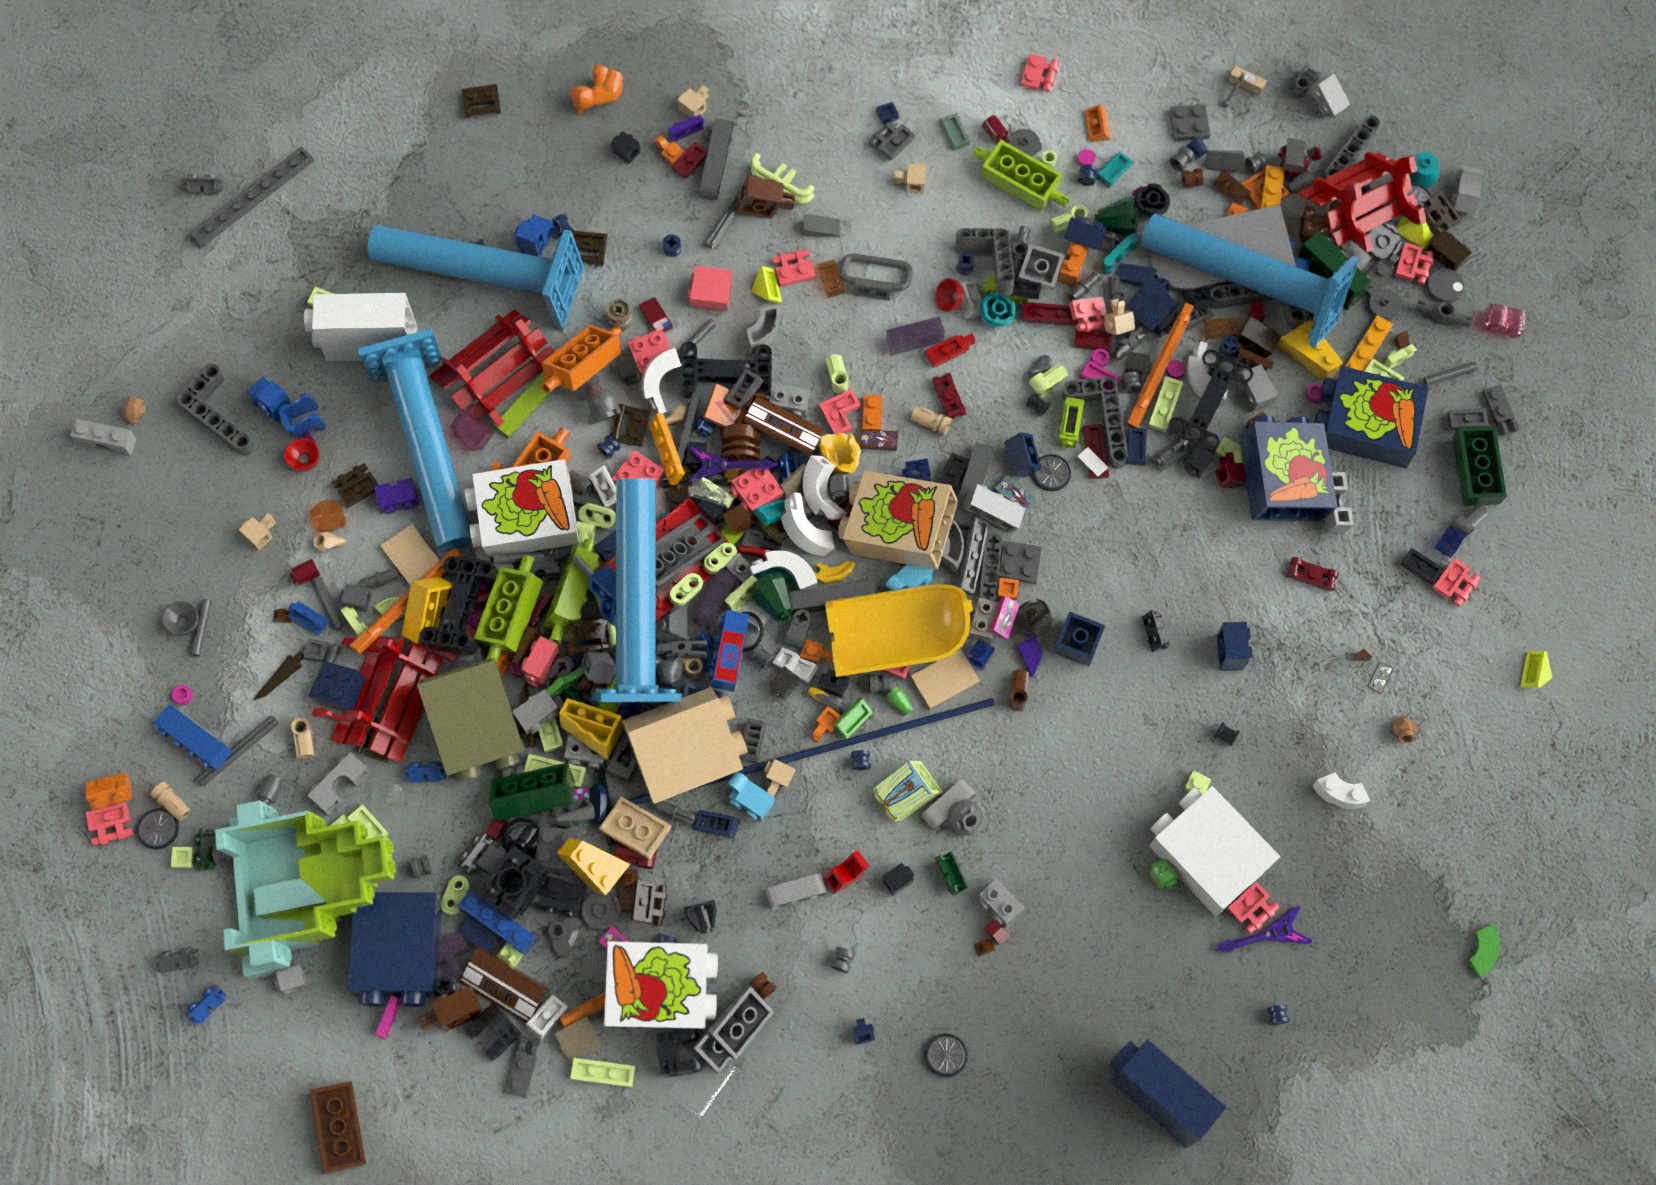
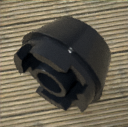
(1151, 200)

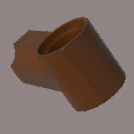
(1019, 689)

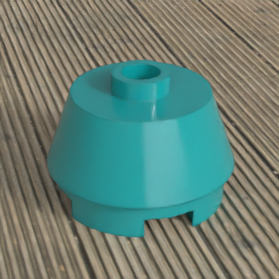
(1427, 170)
(997, 310)

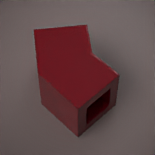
(1256, 311)
(496, 829)
(996, 932)

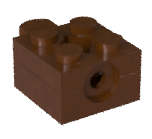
(763, 197)
(452, 1010)

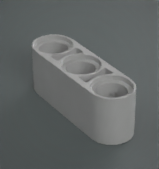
(938, 812)
(796, 891)

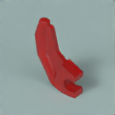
(751, 550)

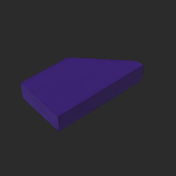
(1031, 654)

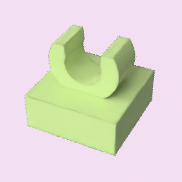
(510, 955)

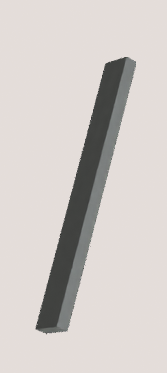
(251, 197)

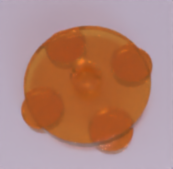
(328, 516)

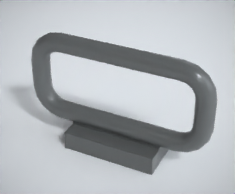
(875, 288)

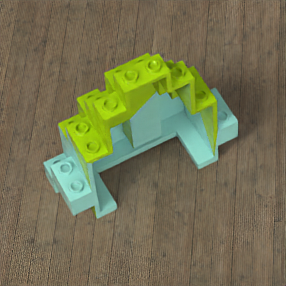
(296, 881)

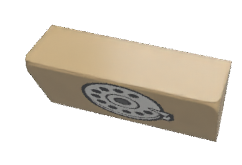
(1250, 81)

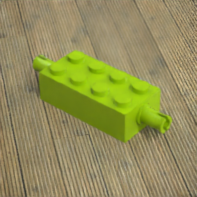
(1021, 175)
(570, 592)
(509, 609)

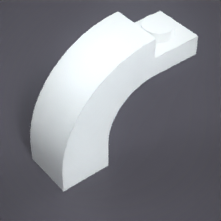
(1196, 373)
(652, 375)
(815, 488)
(802, 532)
(792, 563)

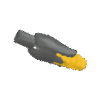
(828, 699)

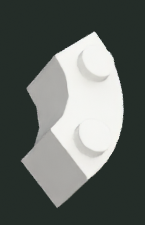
(1340, 793)

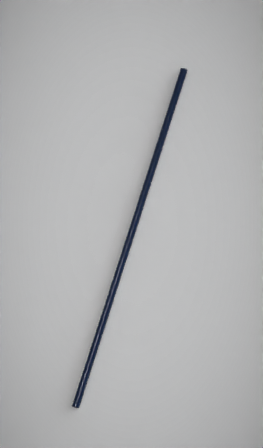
(847, 742)

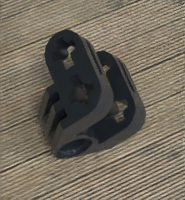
(499, 1025)
(669, 1053)

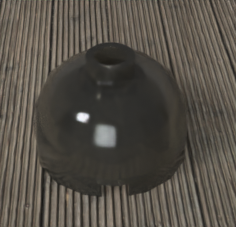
(1033, 619)

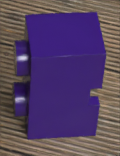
(396, 496)

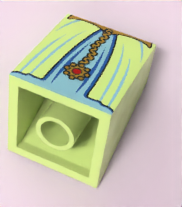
(907, 790)

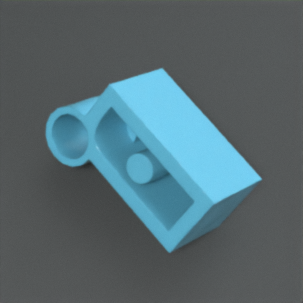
(910, 577)
(749, 797)

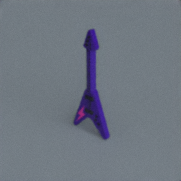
(713, 464)
(1279, 931)

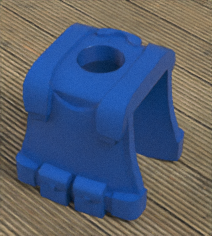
(301, 406)

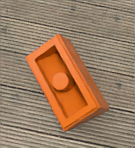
(1097, 123)

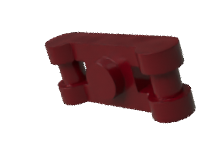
(948, 396)
(1312, 574)

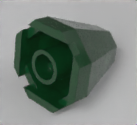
(1119, 216)
(772, 596)

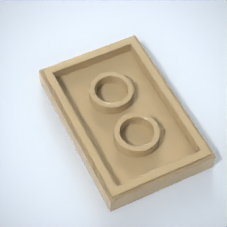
(410, 554)
(945, 679)
(635, 828)

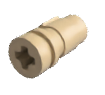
(931, 420)
(172, 803)

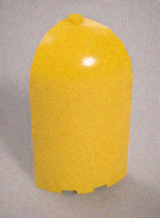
(897, 627)

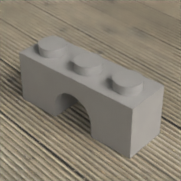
(117, 439)
(1341, 518)
(348, 769)

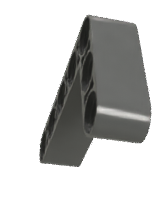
(1356, 146)
(995, 242)
(1246, 297)
(1107, 413)
(206, 419)

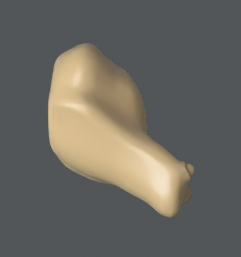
(678, 415)
(326, 540)

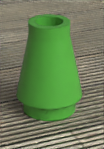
(899, 700)

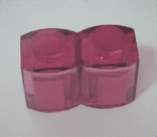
(1504, 320)
(471, 430)

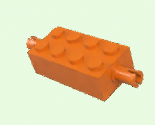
(581, 358)
(545, 449)

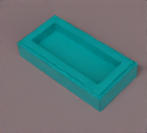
(1114, 169)
(770, 512)

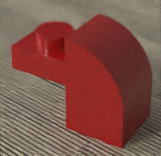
(846, 872)

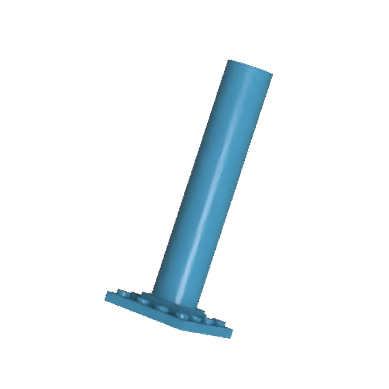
(1254, 271)
(552, 278)
(404, 364)
(635, 596)

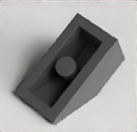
(673, 625)

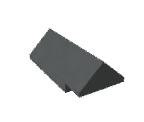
(733, 1030)

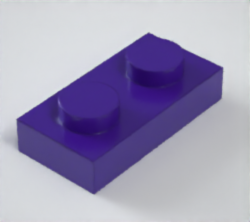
(686, 128)

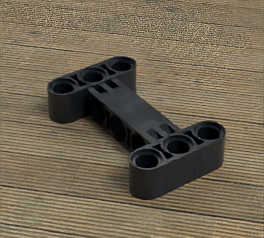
(722, 369)
(1211, 399)
(451, 633)

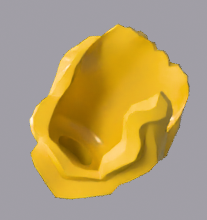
(841, 452)

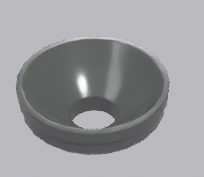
(175, 612)
(958, 815)

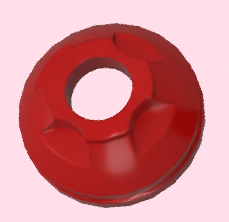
(945, 293)
(298, 448)

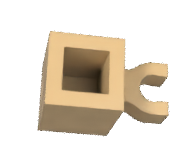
(692, 102)
(913, 178)
(1120, 319)
(257, 532)
(779, 774)

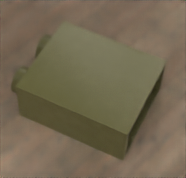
(471, 719)

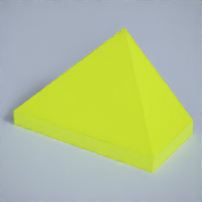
(1416, 234)
(767, 285)
(1536, 670)

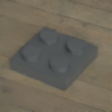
(1189, 122)
(1020, 562)

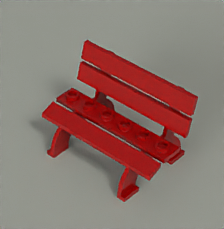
(1347, 187)
(483, 347)
(377, 668)

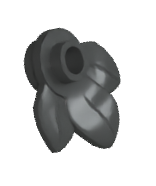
(569, 936)

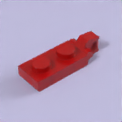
(949, 349)

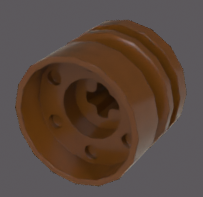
(740, 443)

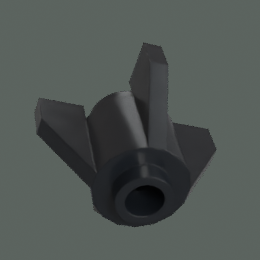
(524, 838)
(702, 916)

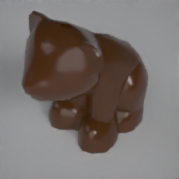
(1313, 223)

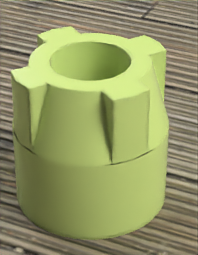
(1049, 156)

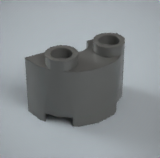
(545, 567)

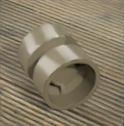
(619, 314)

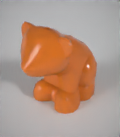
(606, 89)

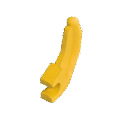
(834, 574)

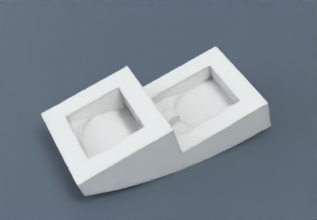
(799, 666)

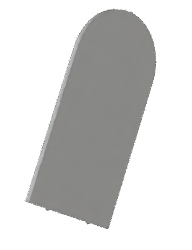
(1258, 230)

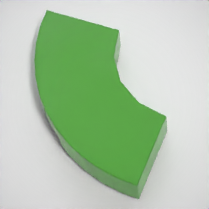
(566, 682)
(1486, 951)

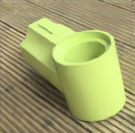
(1061, 222)
(837, 373)
(1044, 382)
(585, 531)

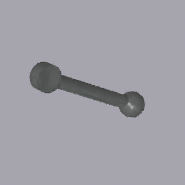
(1225, 103)

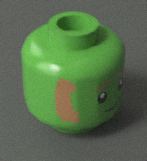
(1164, 874)

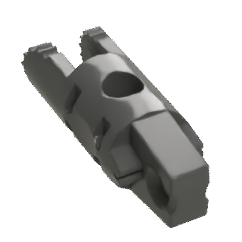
(1129, 342)
(672, 648)

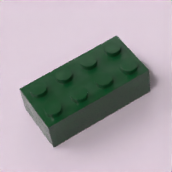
(1326, 259)
(1479, 466)
(531, 792)

